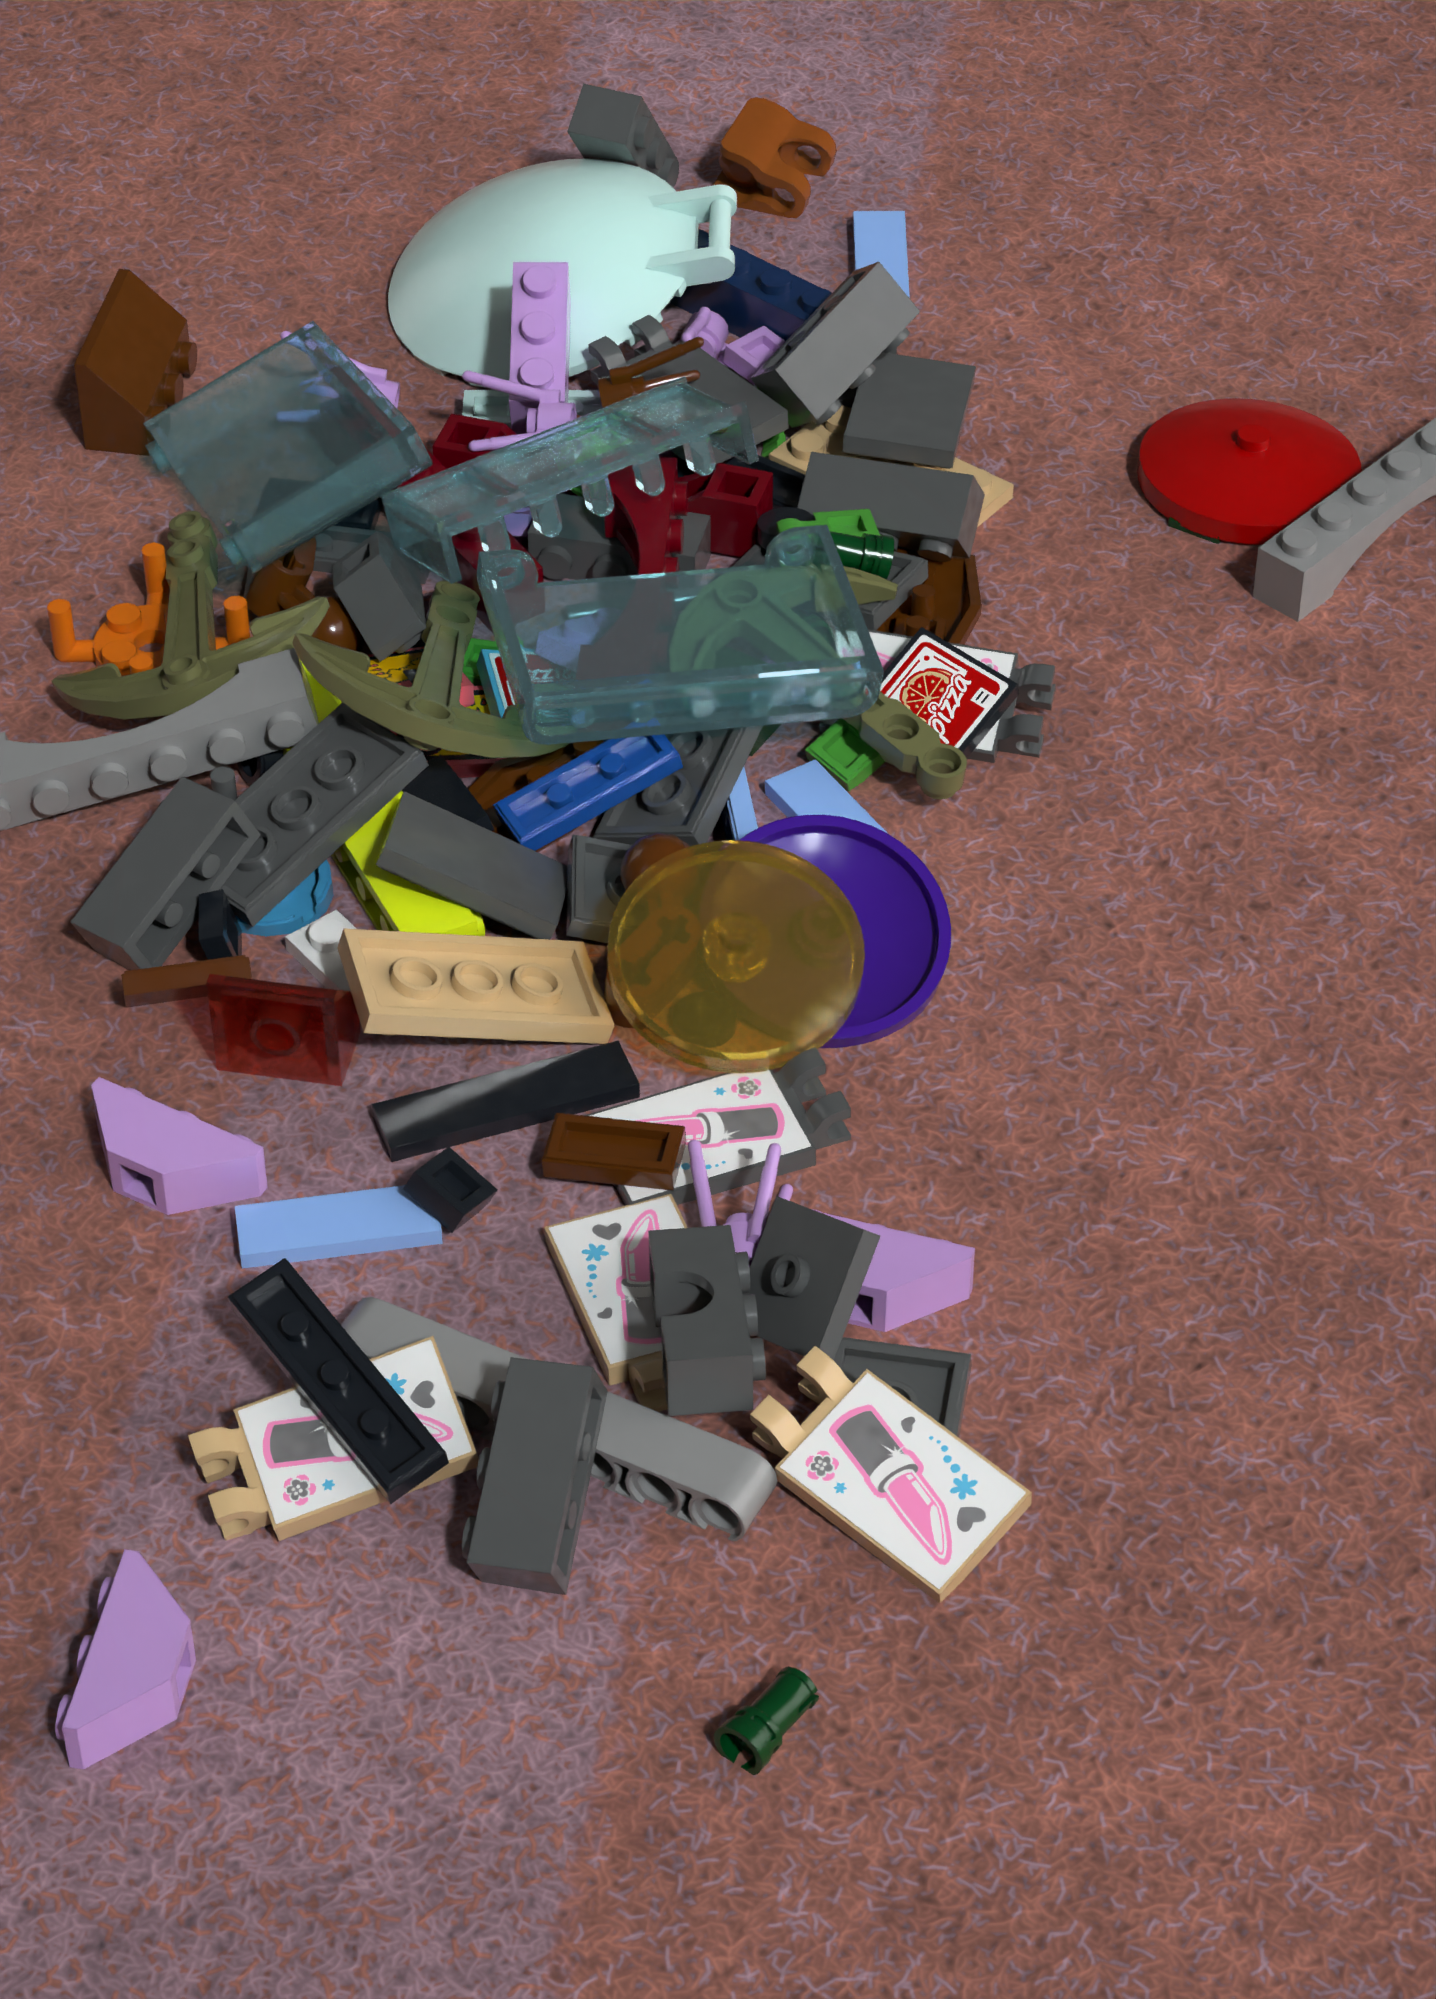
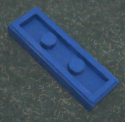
(586, 788)

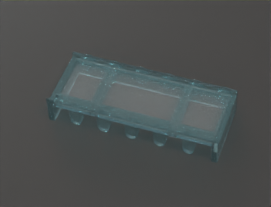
(559, 459)

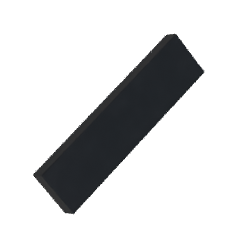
(505, 1101)
(338, 1380)

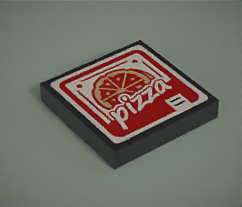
(948, 690)

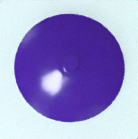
(897, 908)

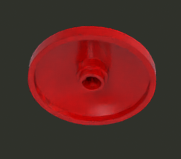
(1242, 467)

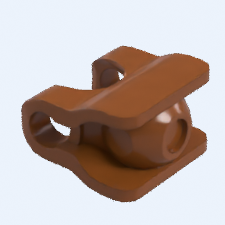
(764, 155)

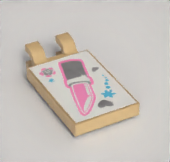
(608, 1281)
(300, 1469)
(890, 1476)

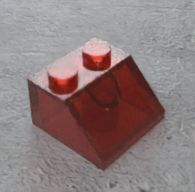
(282, 1028)

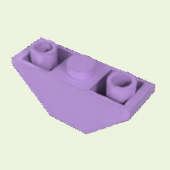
(171, 1155)
(910, 1277)
(130, 1669)

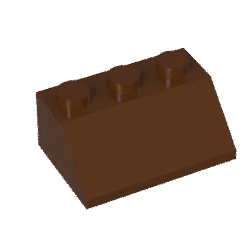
(131, 366)

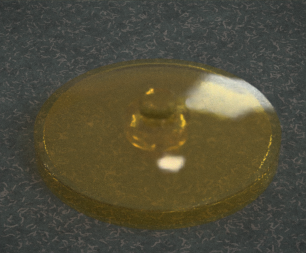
(735, 956)

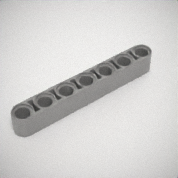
(637, 1448)

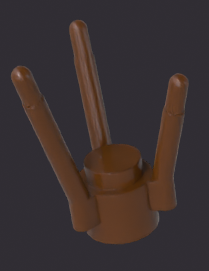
(623, 384)

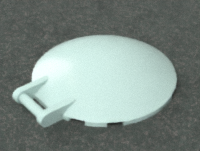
(615, 225)

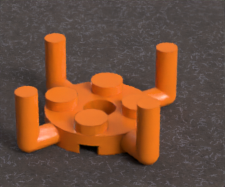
(134, 626)

